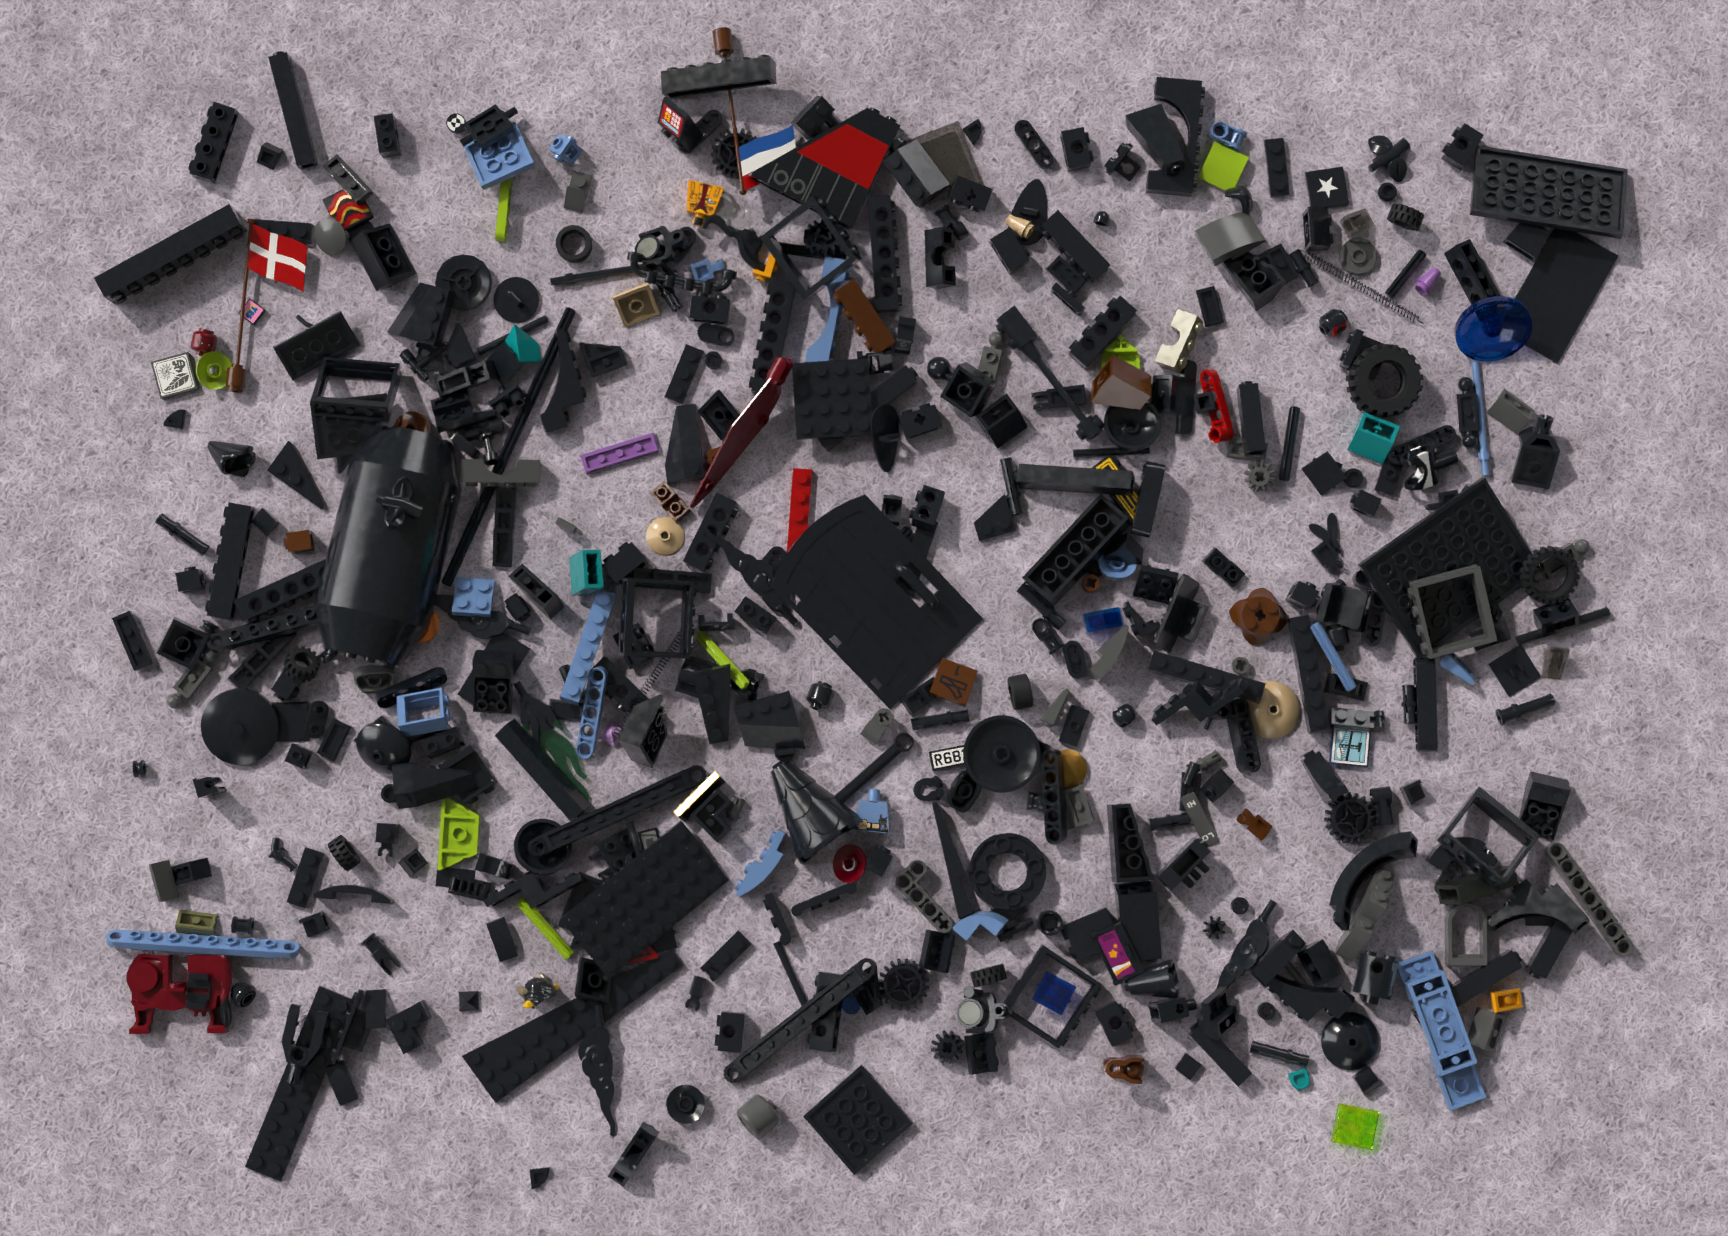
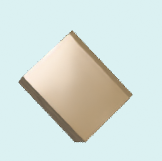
(636, 305)

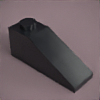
(537, 591)
(1278, 957)

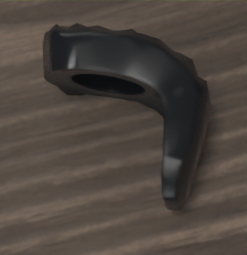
(1243, 195)

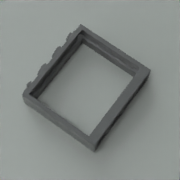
(1482, 603)

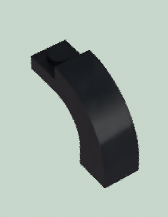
(1441, 857)
(633, 1153)

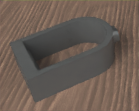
(1466, 959)

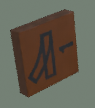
(953, 682)

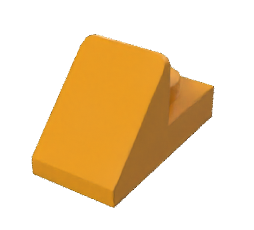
(1505, 1000)

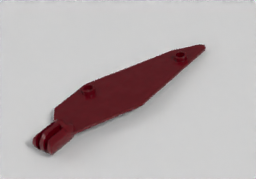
(745, 427)

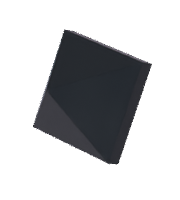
(469, 1001)

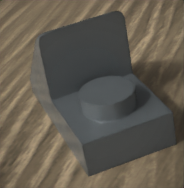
(577, 191)

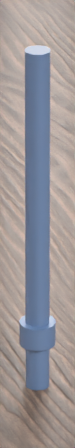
(1484, 455)

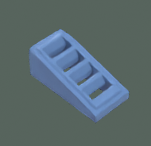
(1454, 664)

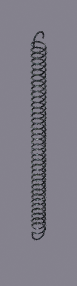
(1361, 286)
(646, 685)

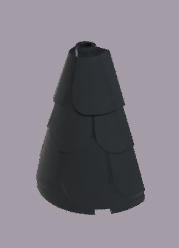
(810, 811)

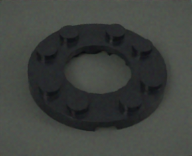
(1020, 847)

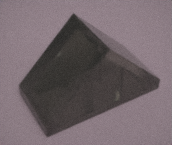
(1356, 222)
(1554, 662)

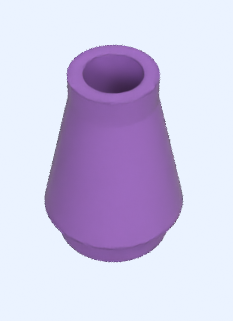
(1426, 283)

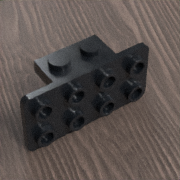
(1182, 617)

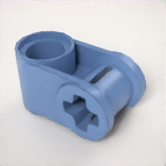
(1229, 136)

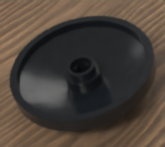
(240, 726)
(1001, 754)

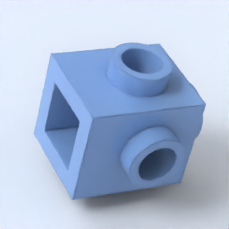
(565, 149)

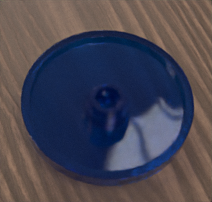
(1493, 328)

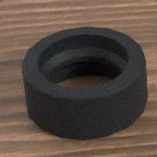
(559, 243)

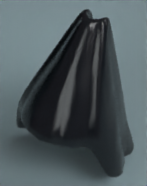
(232, 457)

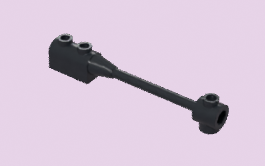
(1022, 337)

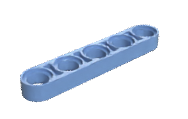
(597, 704)

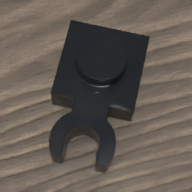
(1325, 554)

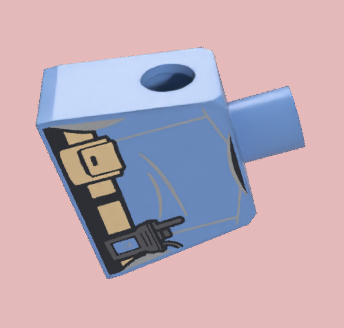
(873, 814)

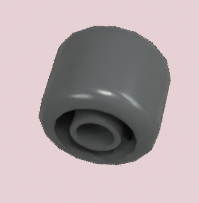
(758, 1116)

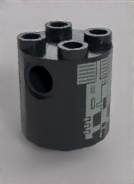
(1375, 984)

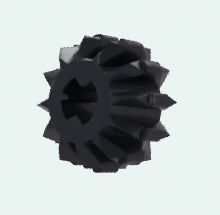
(954, 1049)

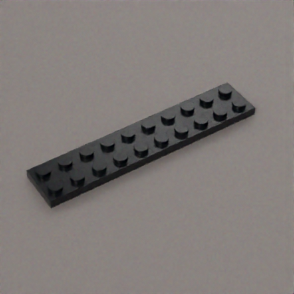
(292, 1101)

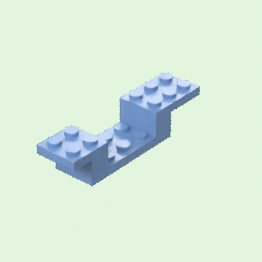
(1443, 1028)

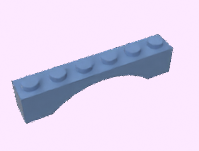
(825, 344)
(587, 647)

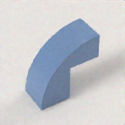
(969, 924)

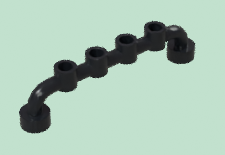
(670, 280)

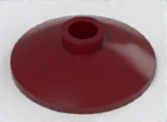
(843, 863)

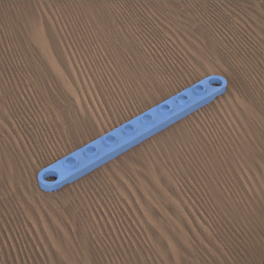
(202, 944)

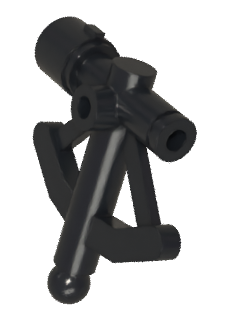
(419, 366)

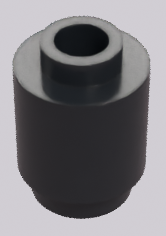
(518, 607)

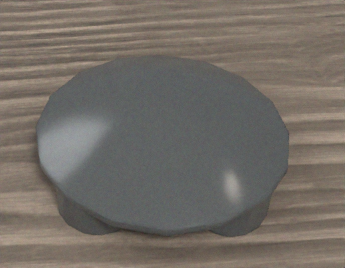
(330, 236)

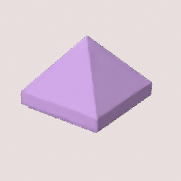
(607, 733)

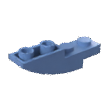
(756, 871)

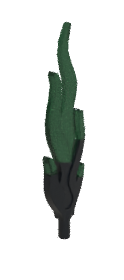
(535, 712)

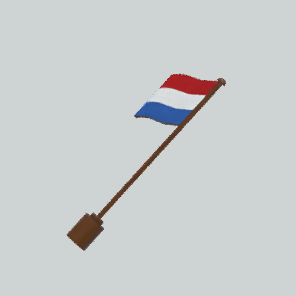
(762, 149)

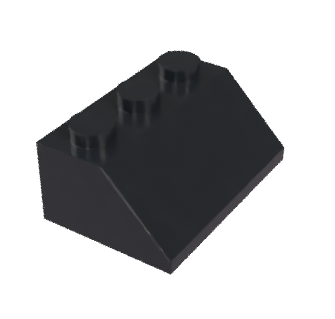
(916, 173)
(383, 257)

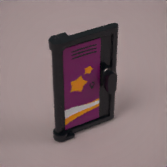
(1119, 959)

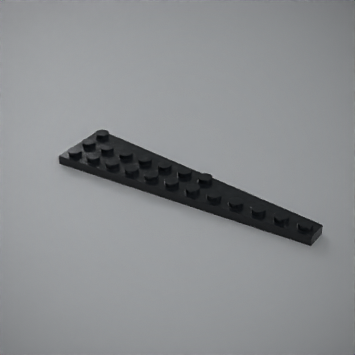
(529, 1048)

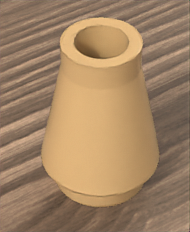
(1021, 226)

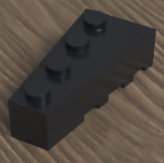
(1126, 846)

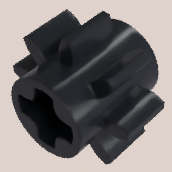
(1219, 925)

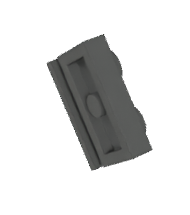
(1077, 807)

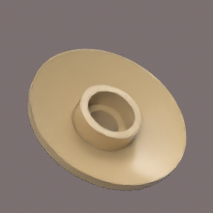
(669, 545)

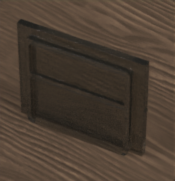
(951, 155)

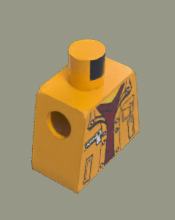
(702, 201)

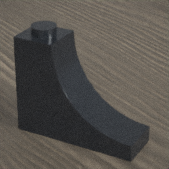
(1322, 776)

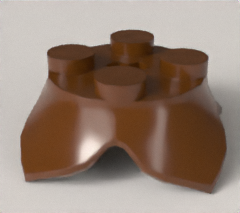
(1244, 611)

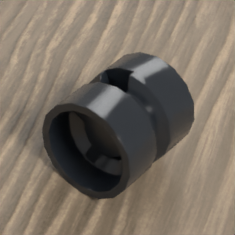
(1049, 922)

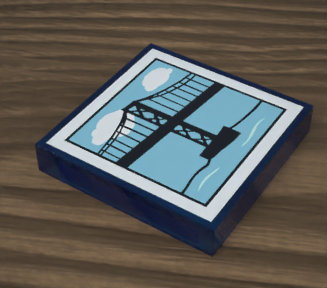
(1349, 747)

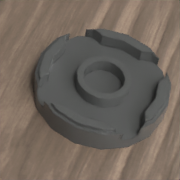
(1360, 261)

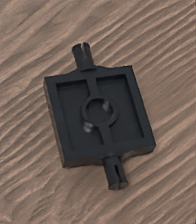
(489, 127)

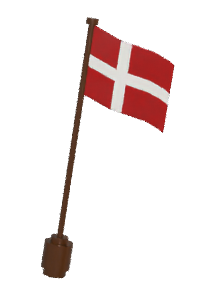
(276, 259)

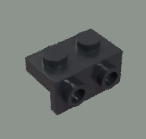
(937, 951)
(981, 1053)

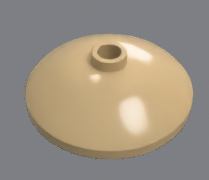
(1287, 712)

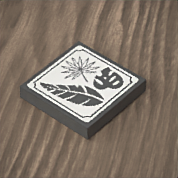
(174, 375)

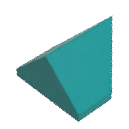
(524, 346)

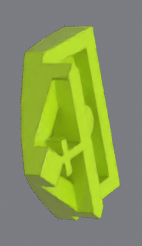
(1122, 350)

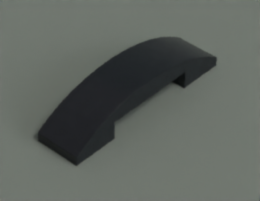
(377, 896)

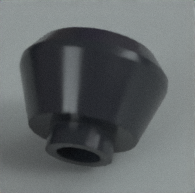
(242, 994)

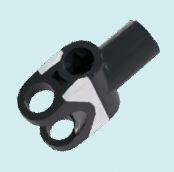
(1427, 465)

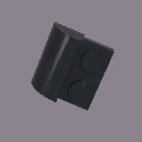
(1217, 1015)

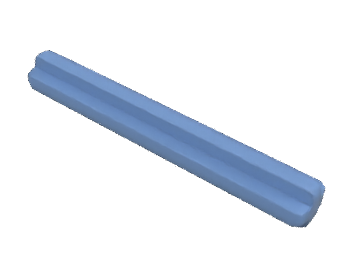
(1333, 656)

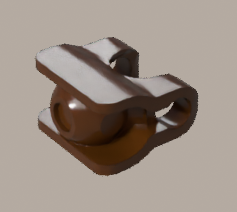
(1129, 1068)

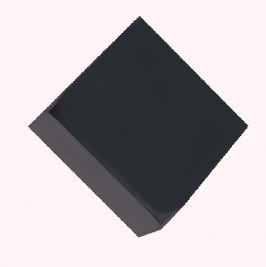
(269, 155)
(1204, 402)
(413, 862)

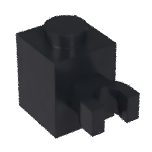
(387, 835)

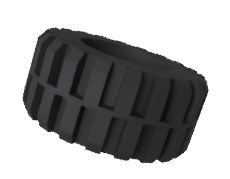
(1409, 380)

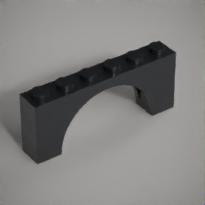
(1186, 98)

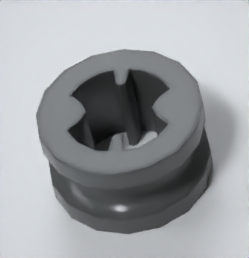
(1234, 663)

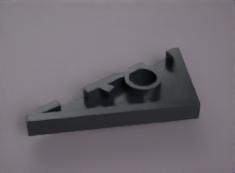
(291, 471)

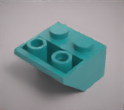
(1373, 437)

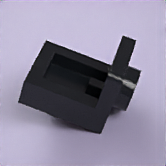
(892, 508)

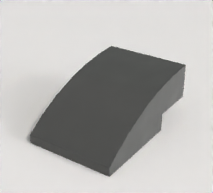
(1229, 237)
(1109, 654)

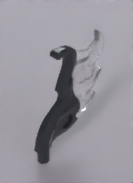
(740, 226)

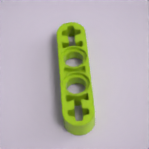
(503, 210)

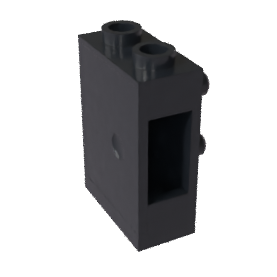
(1184, 863)

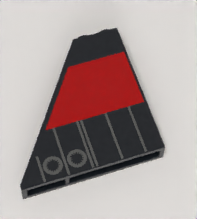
(834, 165)

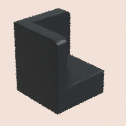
(1412, 792)
(314, 924)

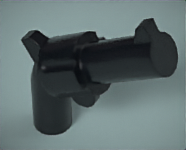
(280, 855)

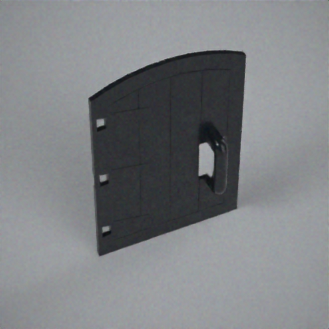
(847, 589)

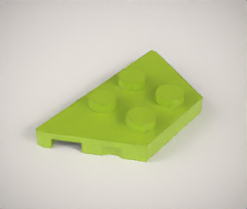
(457, 833)

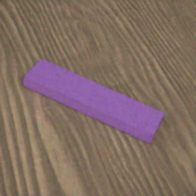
(619, 453)

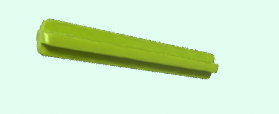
(722, 659)
(548, 932)

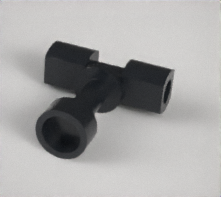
(486, 434)

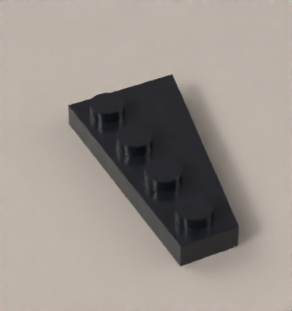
(714, 699)

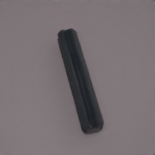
(1405, 274)

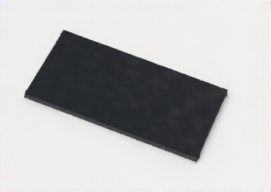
(1562, 289)

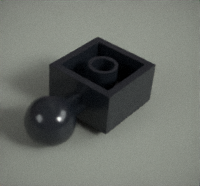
(960, 382)

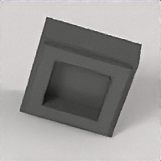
(566, 525)

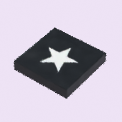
(1326, 187)

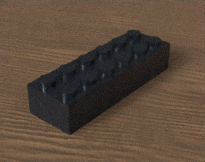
(1076, 550)

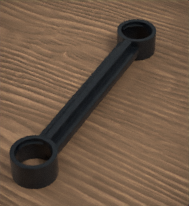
(875, 767)

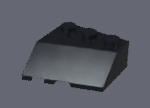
(644, 732)

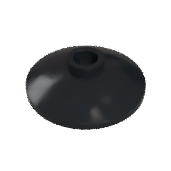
(678, 1111)

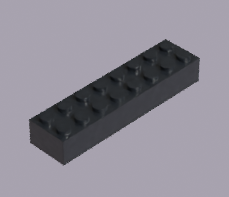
(171, 254)

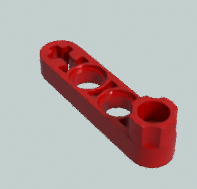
(1218, 433)

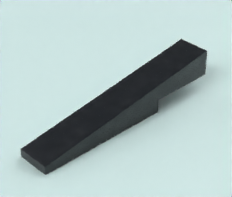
(953, 865)

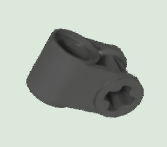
(875, 728)

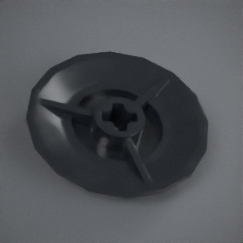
(468, 268)

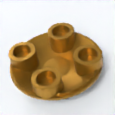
(1074, 768)

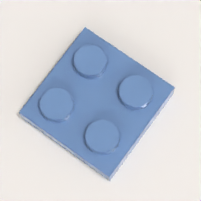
(473, 597)

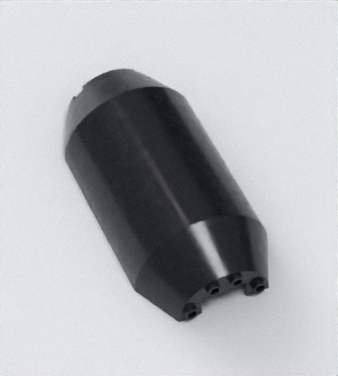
(381, 579)

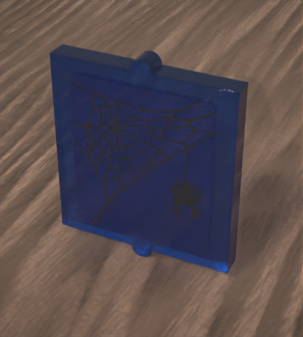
(1053, 993)

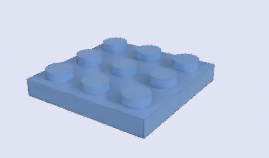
(500, 160)

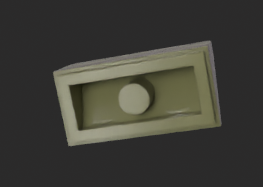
(196, 923)

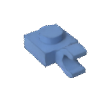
(704, 269)

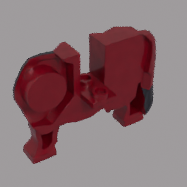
(152, 988)

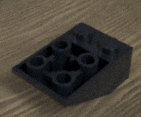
(493, 681)
(1544, 803)

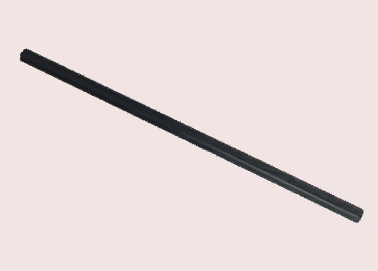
(507, 450)

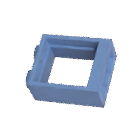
(419, 700)

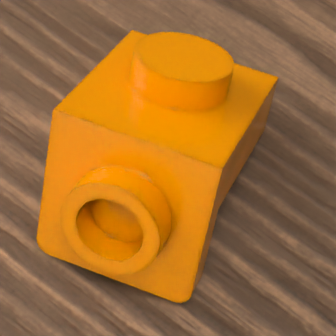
(771, 266)

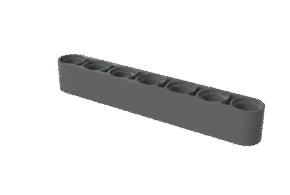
(1596, 904)

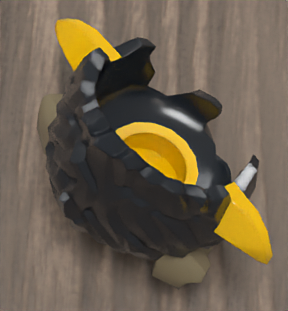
(537, 990)

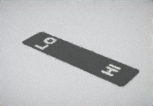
(1199, 819)

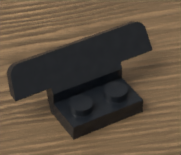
(1175, 396)

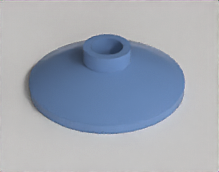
(1116, 569)

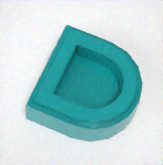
(1299, 1079)

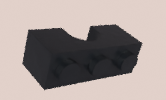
(936, 245)

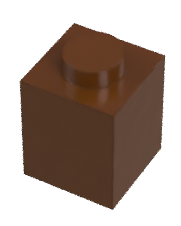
(299, 541)

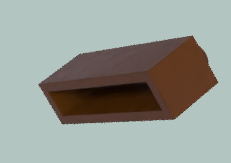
(863, 315)

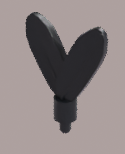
(1329, 534)

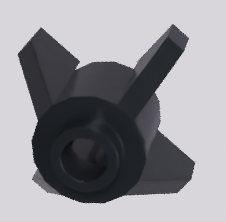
(750, 692)

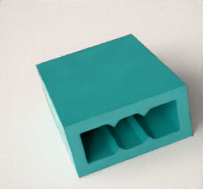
(586, 572)

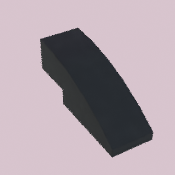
(466, 378)

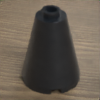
(1155, 981)

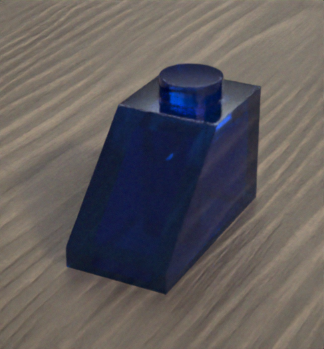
(1102, 620)

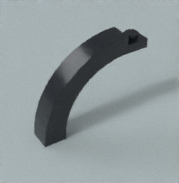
(1363, 866)

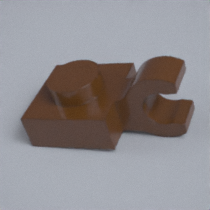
(1257, 825)

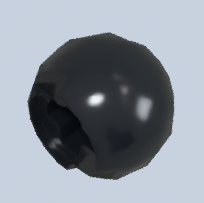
(1124, 715)

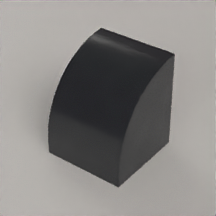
(265, 522)
(1366, 1080)

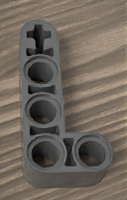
(926, 899)

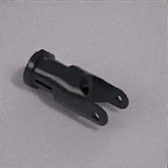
(379, 952)

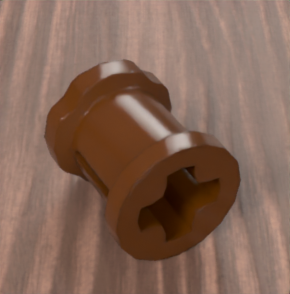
(1091, 577)

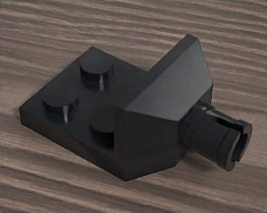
(1536, 455)

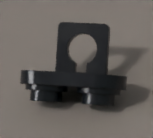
(1115, 164)

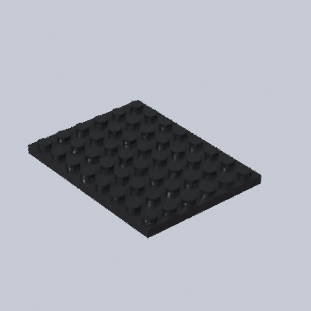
(1456, 535)

